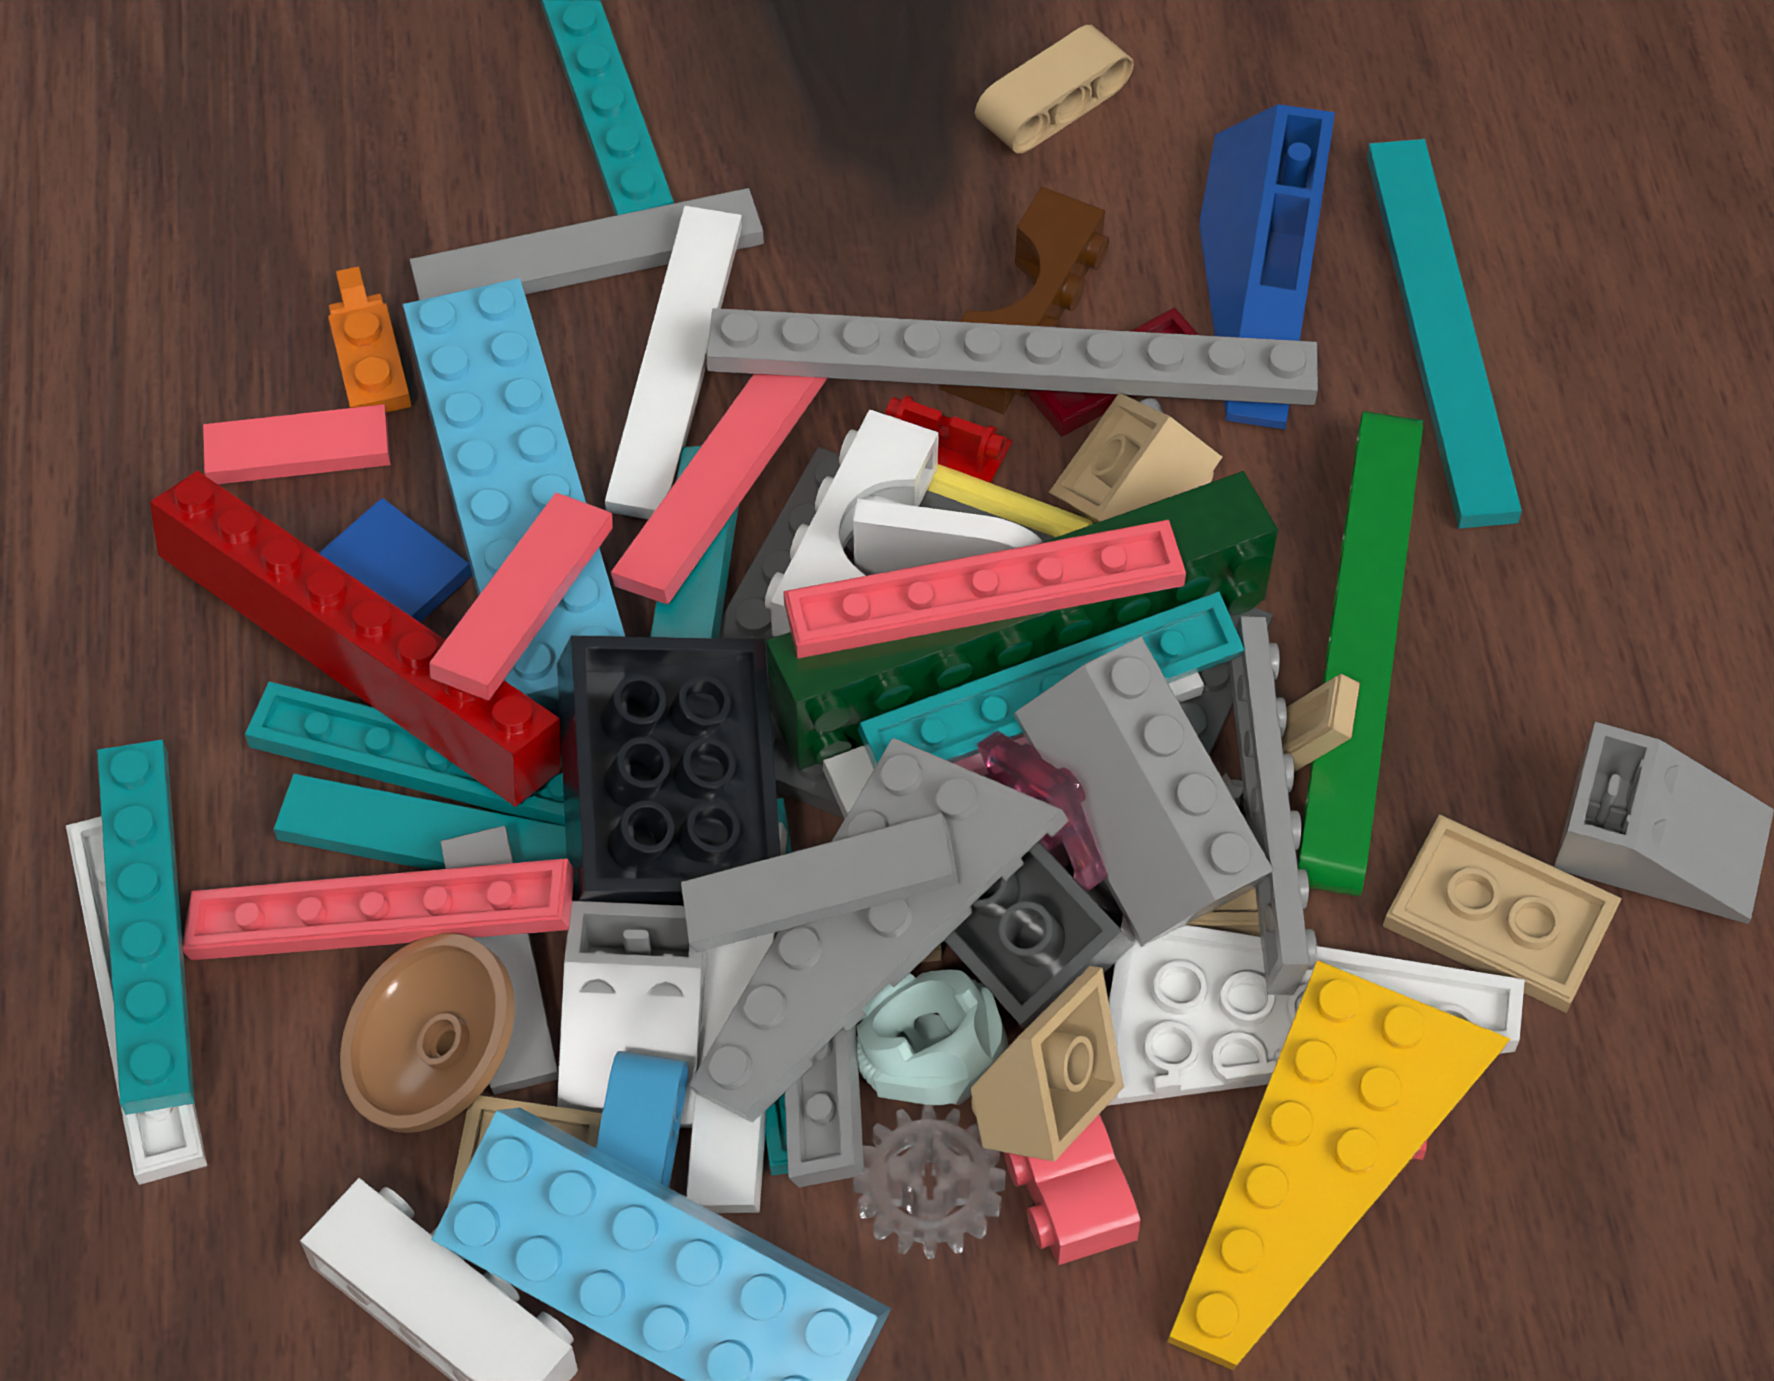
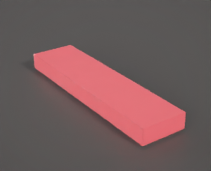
(521, 596)

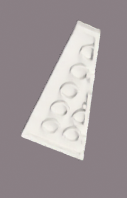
(1200, 1020)

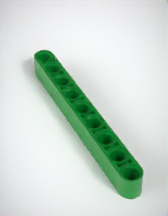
(1362, 648)

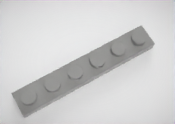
(1266, 781)

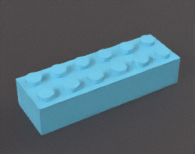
(650, 1263)

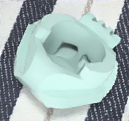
(926, 1055)

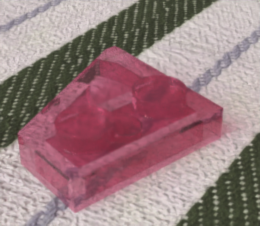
(1028, 773)

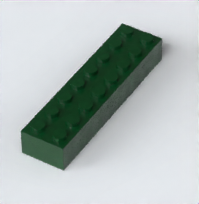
(822, 698)

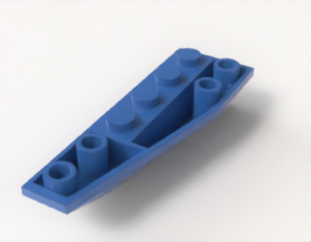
(1262, 231)

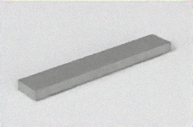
(577, 251)

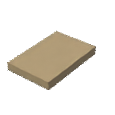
(1502, 912)

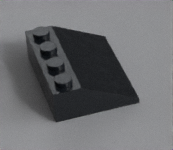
(664, 763)

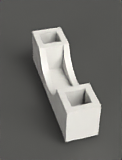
(878, 463)

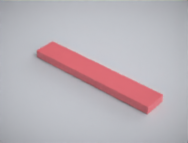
(713, 485)
(983, 588)
(379, 909)

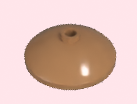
(427, 1033)

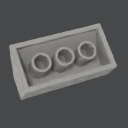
(1149, 789)

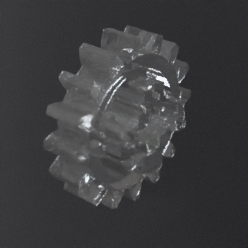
(899, 1182)

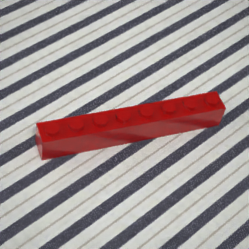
(352, 636)

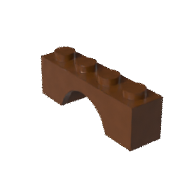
(1055, 249)

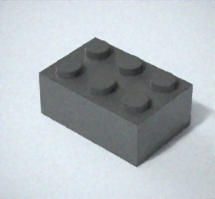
(1036, 936)

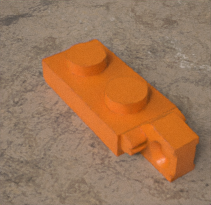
(366, 346)

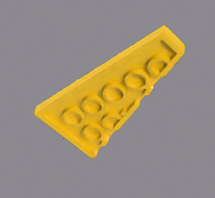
(1338, 1122)

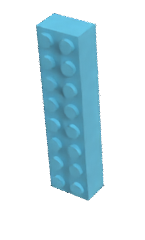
(504, 454)

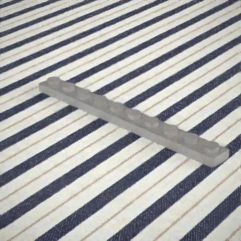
(1013, 356)

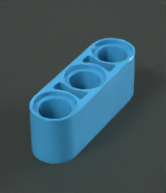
(644, 1113)

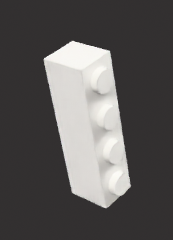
(431, 1295)

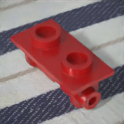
(961, 443)

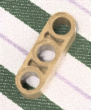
(1054, 88)

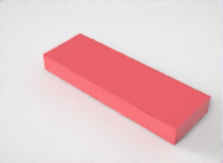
(296, 444)

